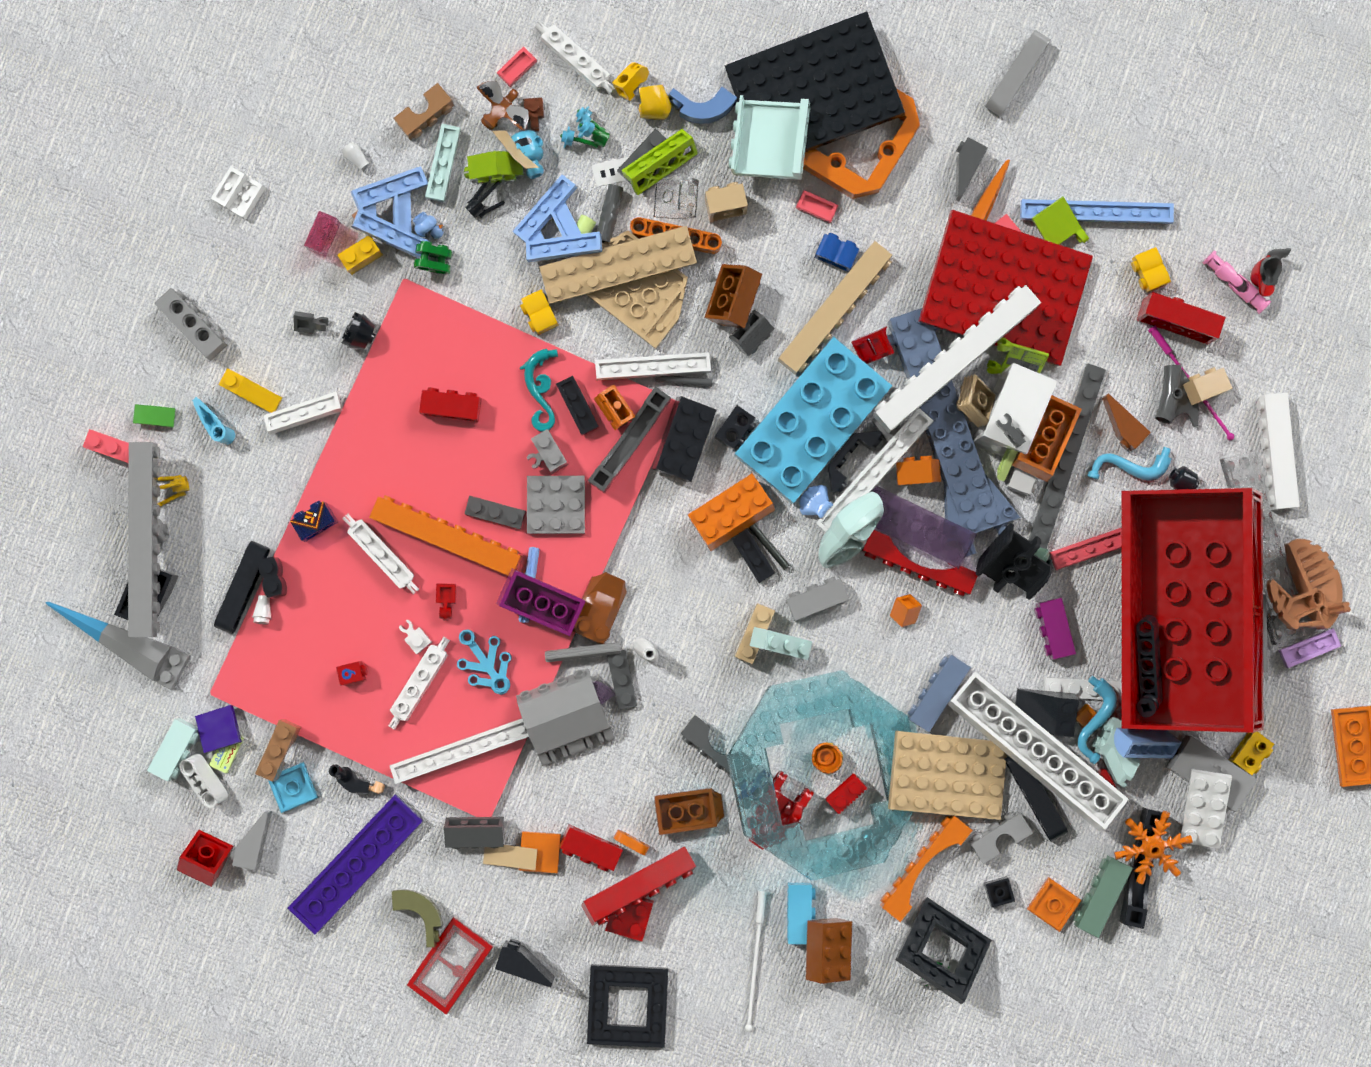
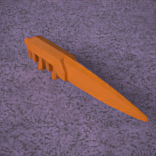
(987, 200)

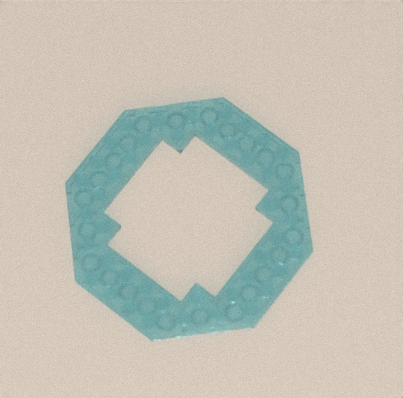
(755, 786)

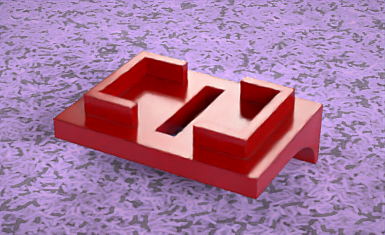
(879, 342)

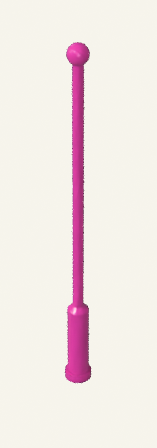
(1168, 351)

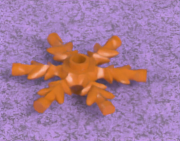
(1153, 847)

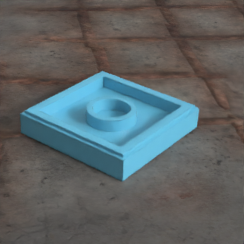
(293, 788)

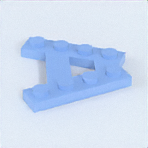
(399, 189)
(572, 241)

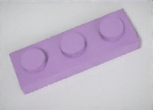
(1309, 648)

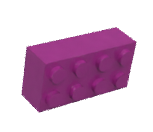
(540, 602)

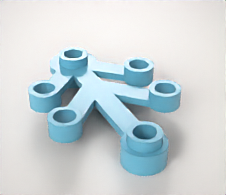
(486, 664)

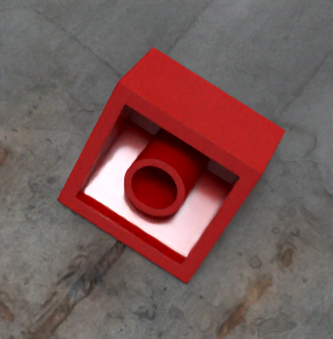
(204, 858)

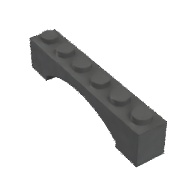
(630, 440)

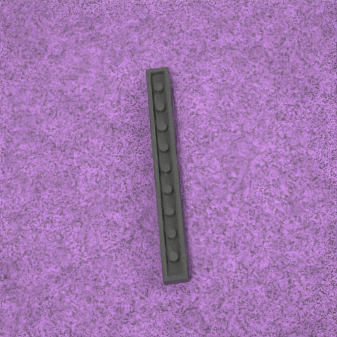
(1058, 483)

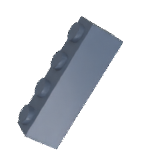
(938, 693)

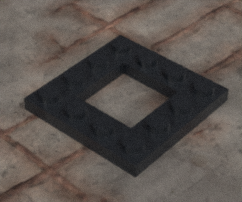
(975, 943)
(601, 1032)

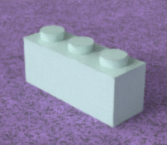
(780, 643)
(174, 750)

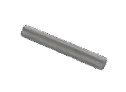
(582, 652)

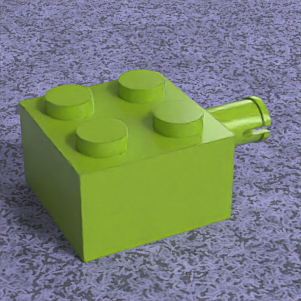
(493, 167)

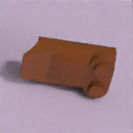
(602, 603)
(688, 810)

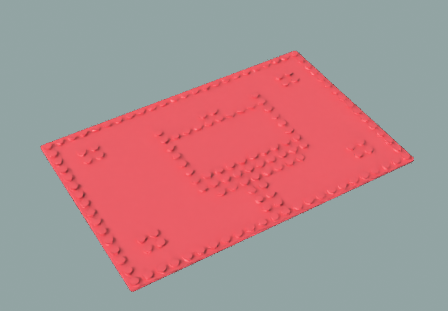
(349, 609)

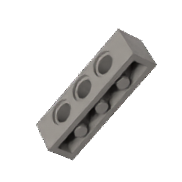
(169, 302)

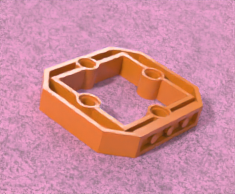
(851, 183)

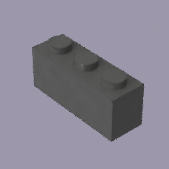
(474, 832)

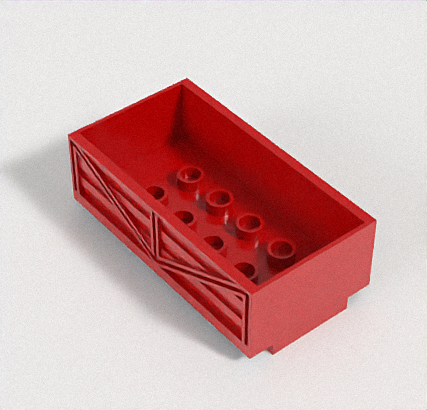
(1200, 572)

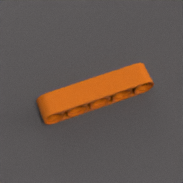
(701, 246)

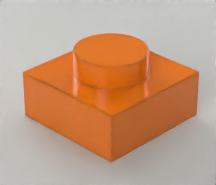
(1084, 715)

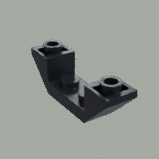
(867, 439)

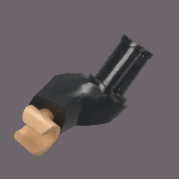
(350, 781)

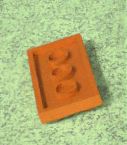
(1353, 744)

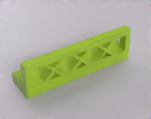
(659, 158)

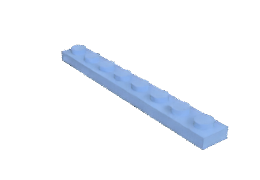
(1106, 211)

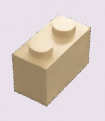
(1207, 386)

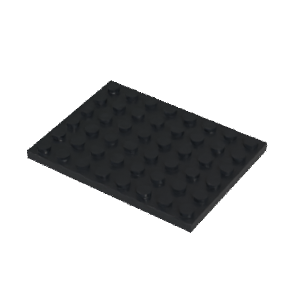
(832, 67)

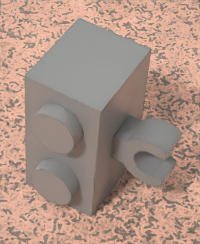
(548, 452)

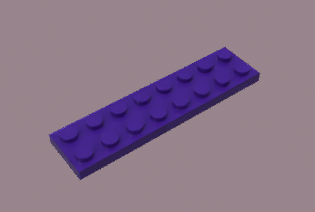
(355, 864)

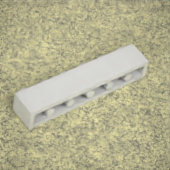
(1278, 451)

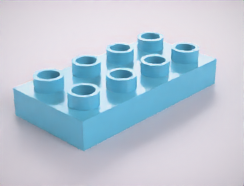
(812, 420)

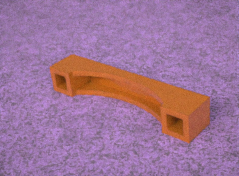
(898, 900)

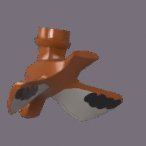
(502, 106)

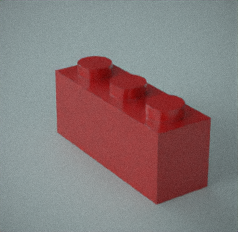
(450, 404)
(590, 848)

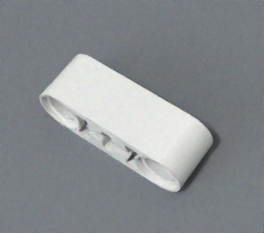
(203, 781)

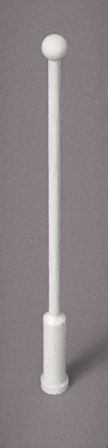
(759, 919)

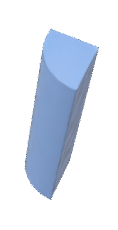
(1145, 743)

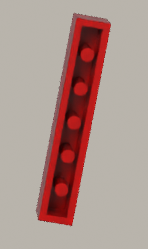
(638, 886)

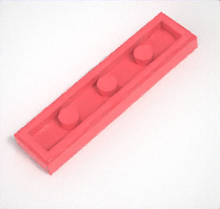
(1086, 549)

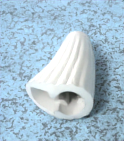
(641, 647)

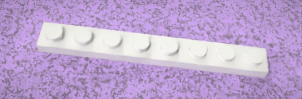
(880, 465)
(458, 751)

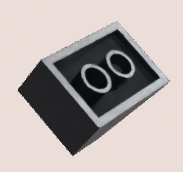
(167, 582)
(1050, 709)
(520, 962)

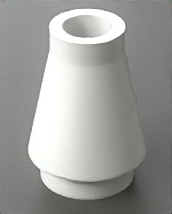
(354, 154)
(262, 611)

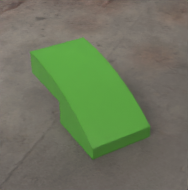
(154, 415)

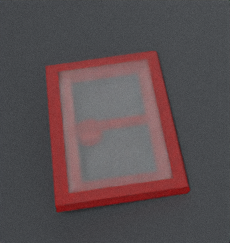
(450, 965)

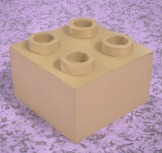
(726, 202)

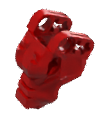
(789, 810)

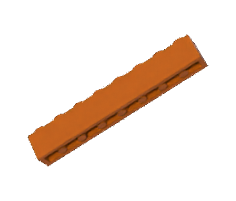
(445, 536)

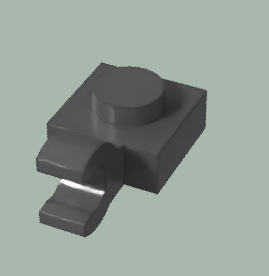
(306, 323)
(1014, 435)

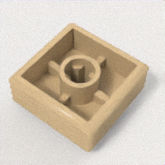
(975, 400)

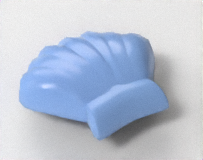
(815, 501)

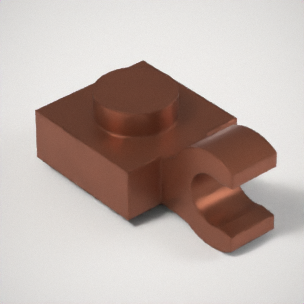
(536, 111)

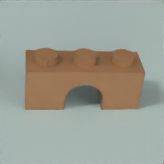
(438, 104)
(278, 746)

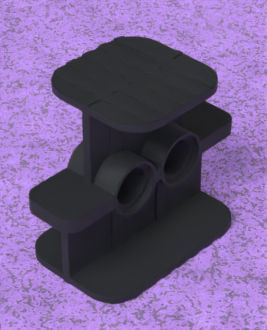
(1006, 555)

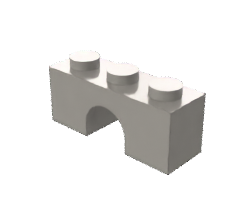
(985, 843)

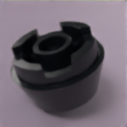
(358, 332)

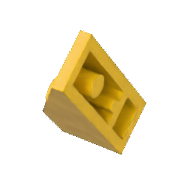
(250, 391)

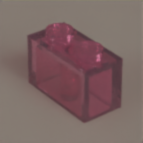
(322, 233)

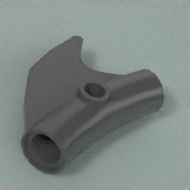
(1174, 397)

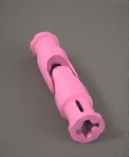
(1227, 273)

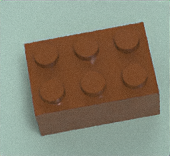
(733, 295)
(828, 950)

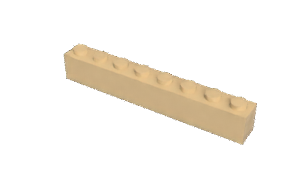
(835, 307)

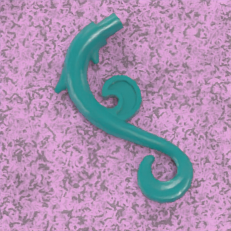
(539, 357)

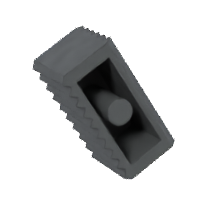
(754, 333)

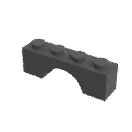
(697, 733)

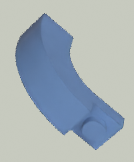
(704, 112)

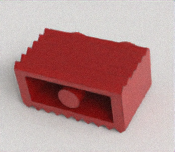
(846, 793)

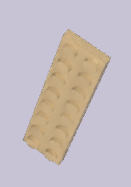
(618, 265)

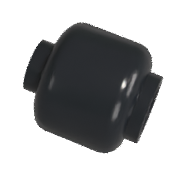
(1183, 478)

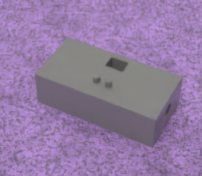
(1197, 756)

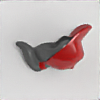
(1267, 271)

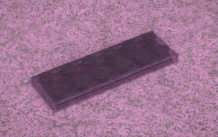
(924, 529)

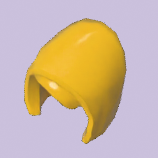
(654, 103)

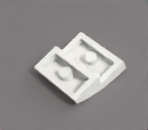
(238, 193)

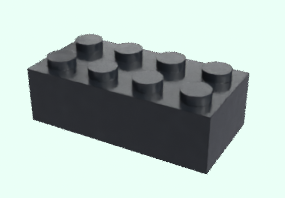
(684, 439)

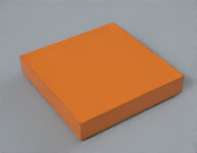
(547, 850)
(1054, 904)

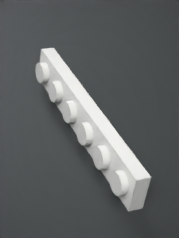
(652, 366)
(1080, 687)

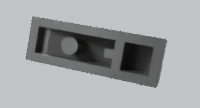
(967, 162)

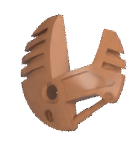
(1317, 588)

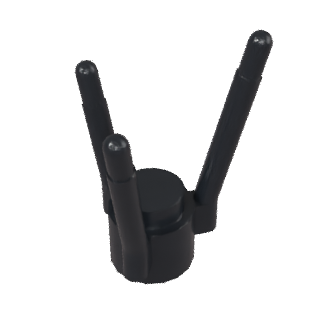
(475, 205)

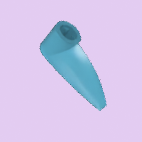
(213, 424)

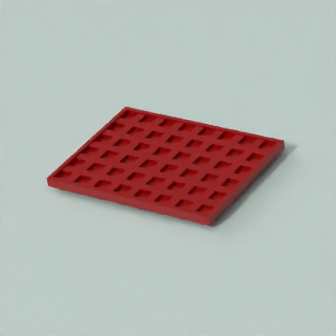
(985, 263)

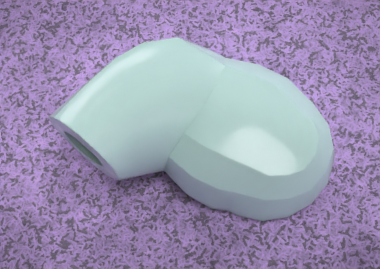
(850, 530)

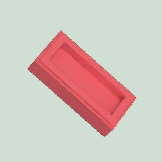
(516, 66)
(816, 206)

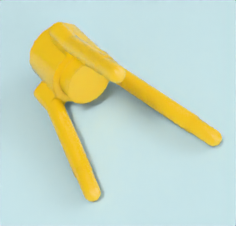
(179, 485)

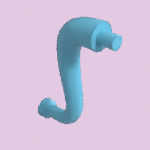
(1152, 473)
(1109, 697)

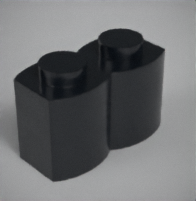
(271, 572)

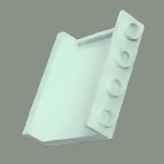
(769, 139)

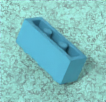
(799, 911)

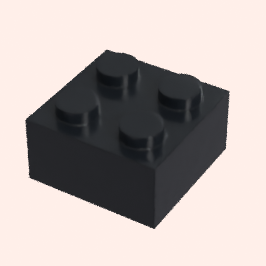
(999, 892)

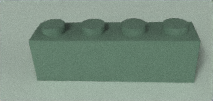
(1102, 896)

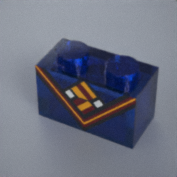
(313, 521)

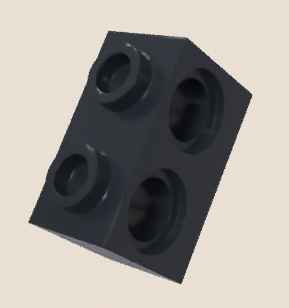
(731, 425)

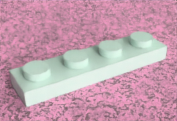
(443, 162)

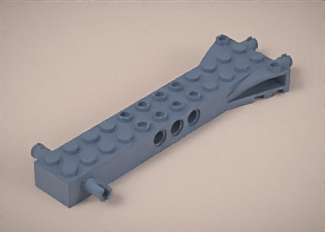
(968, 492)

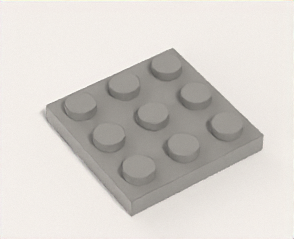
(555, 504)

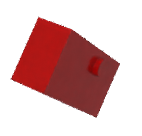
(1181, 318)

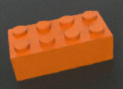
(1049, 439)
(731, 512)

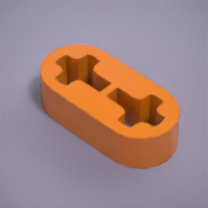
(631, 842)

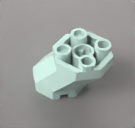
(1118, 767)

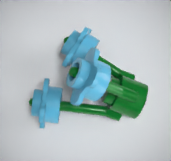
(586, 128)

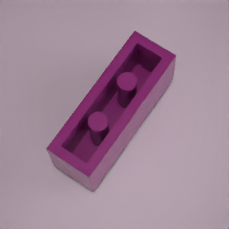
(1054, 628)

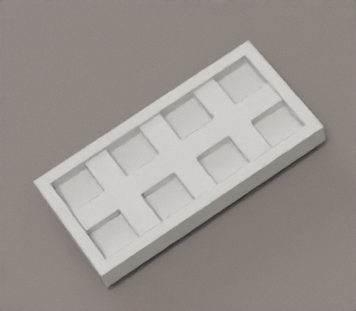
(1206, 807)

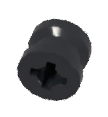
(1151, 702)

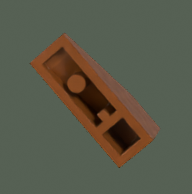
(1125, 425)

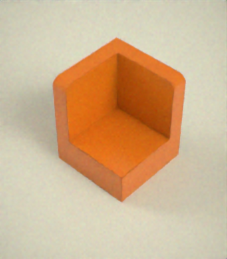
(905, 610)

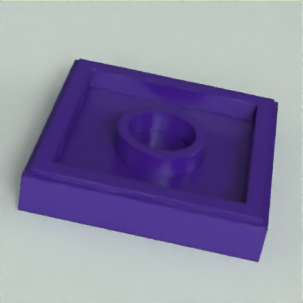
(218, 729)

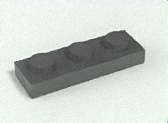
(495, 512)
(622, 680)

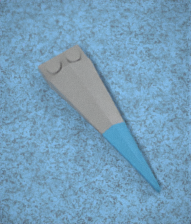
(150, 657)

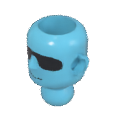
(531, 147)

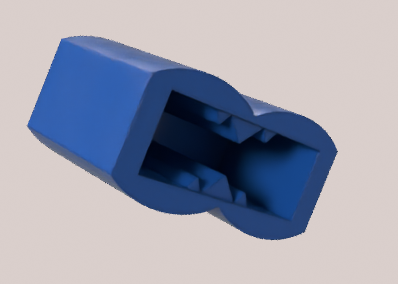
(837, 252)

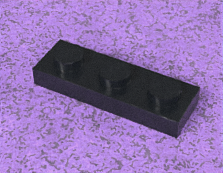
(577, 405)
(753, 555)

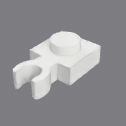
(416, 638)

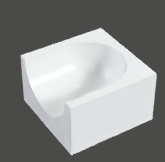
(1022, 396)

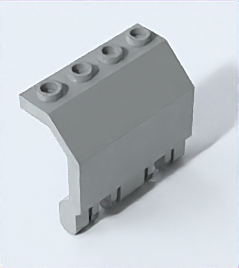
(563, 715)

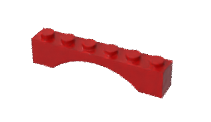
(882, 547)

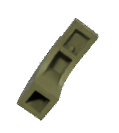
(424, 906)

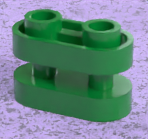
(427, 250)

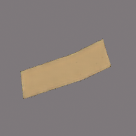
(511, 147)
(511, 857)

